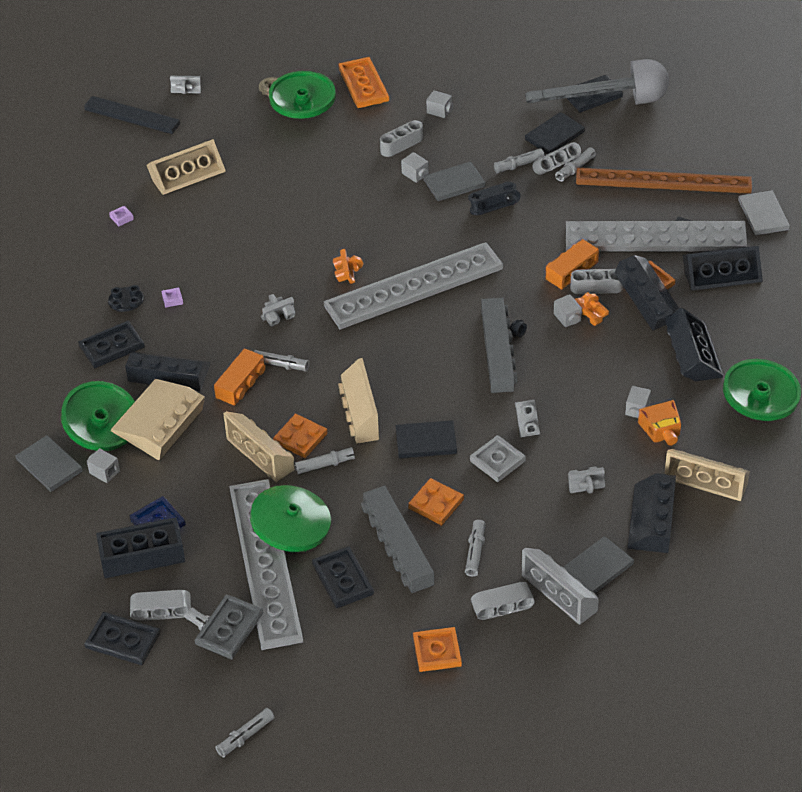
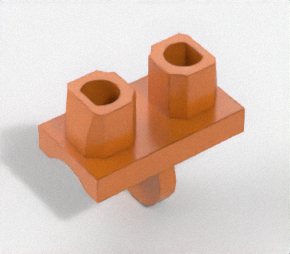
(346, 265)
(592, 308)

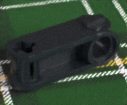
(494, 198)

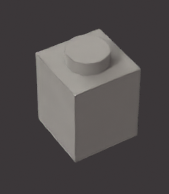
(439, 104)
(414, 167)
(567, 310)
(637, 399)
(103, 465)

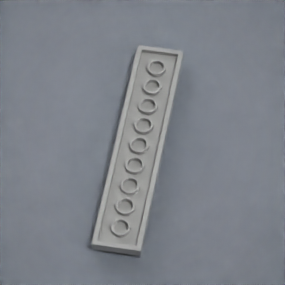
(658, 235)
(412, 285)
(266, 574)

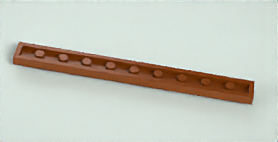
(664, 180)

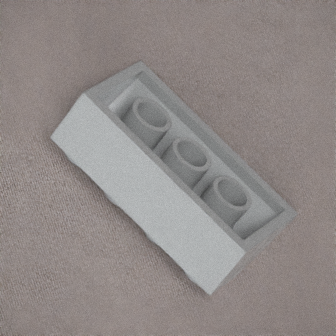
(558, 585)

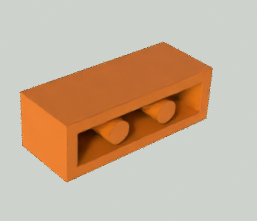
(578, 257)
(239, 377)

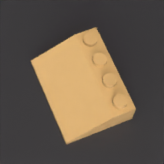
(159, 417)

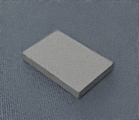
(763, 212)

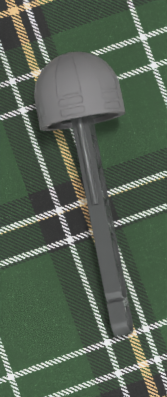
(647, 79)

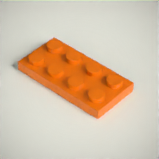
(363, 82)

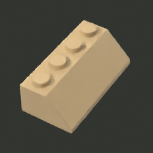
(186, 167)
(359, 403)
(258, 446)
(707, 474)

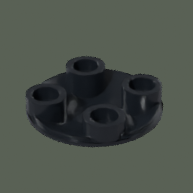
(125, 298)

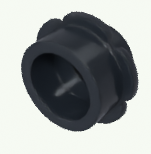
(518, 328)

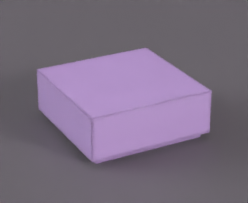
(121, 216)
(172, 297)

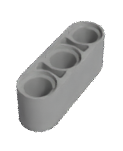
(401, 138)
(563, 157)
(595, 281)
(502, 600)
(160, 605)

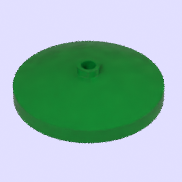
(302, 94)
(761, 389)
(92, 412)
(290, 518)

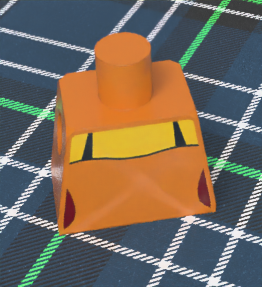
(661, 422)

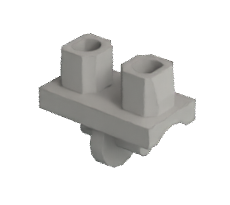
(185, 84)
(278, 306)
(527, 418)
(586, 480)

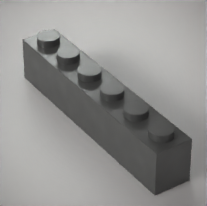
(497, 345)
(398, 539)

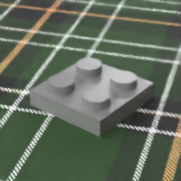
(497, 458)

